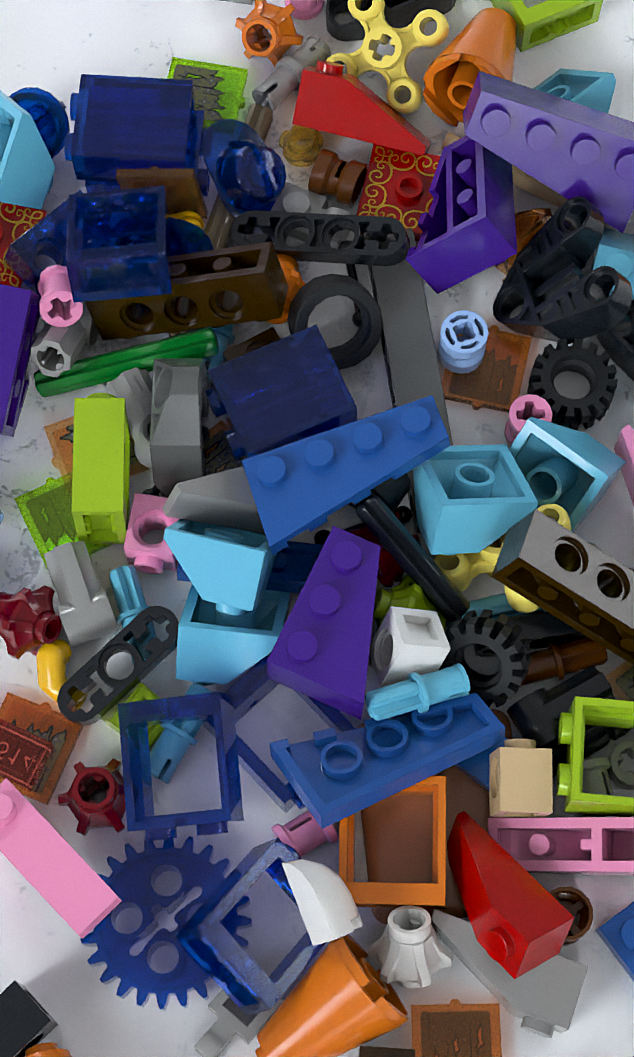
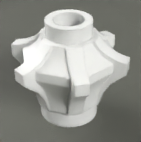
(409, 948)

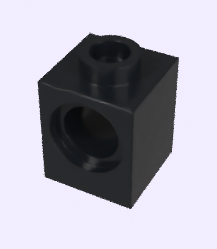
(21, 1021)

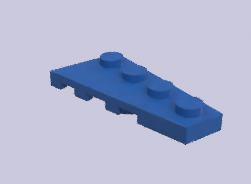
(322, 473)
(364, 765)

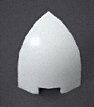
(322, 900)

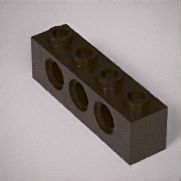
(207, 291)
(570, 581)

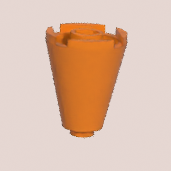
(483, 46)
(333, 1007)

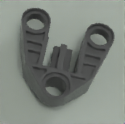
(176, 421)

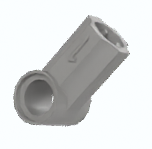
(59, 347)
(136, 388)
(83, 604)

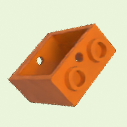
(400, 894)

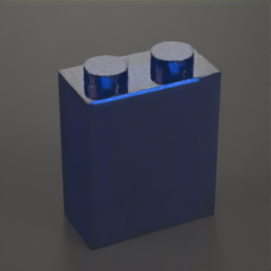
(129, 125)
(280, 394)

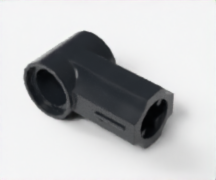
(539, 712)

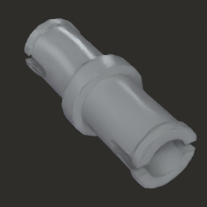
(289, 72)

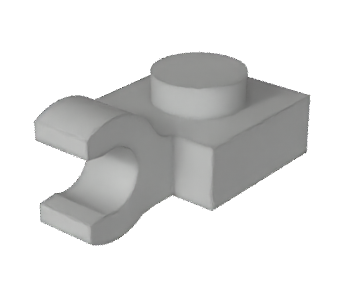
(305, 201)
(229, 1023)

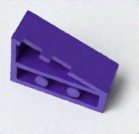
(469, 216)
(17, 329)
(330, 626)

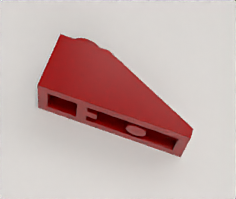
(348, 108)
(505, 904)

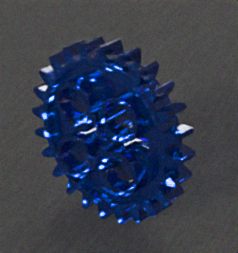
(134, 885)

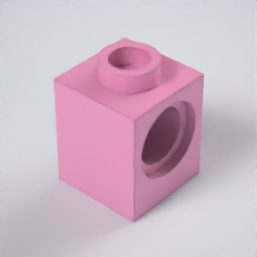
(145, 517)

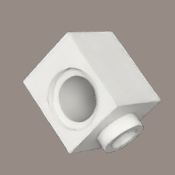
(408, 644)

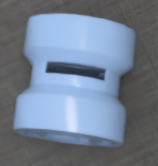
(462, 353)

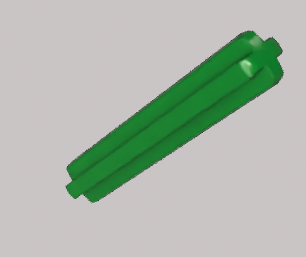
(110, 365)

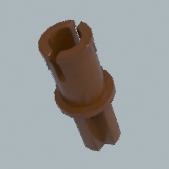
(564, 659)

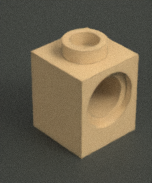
(520, 780)

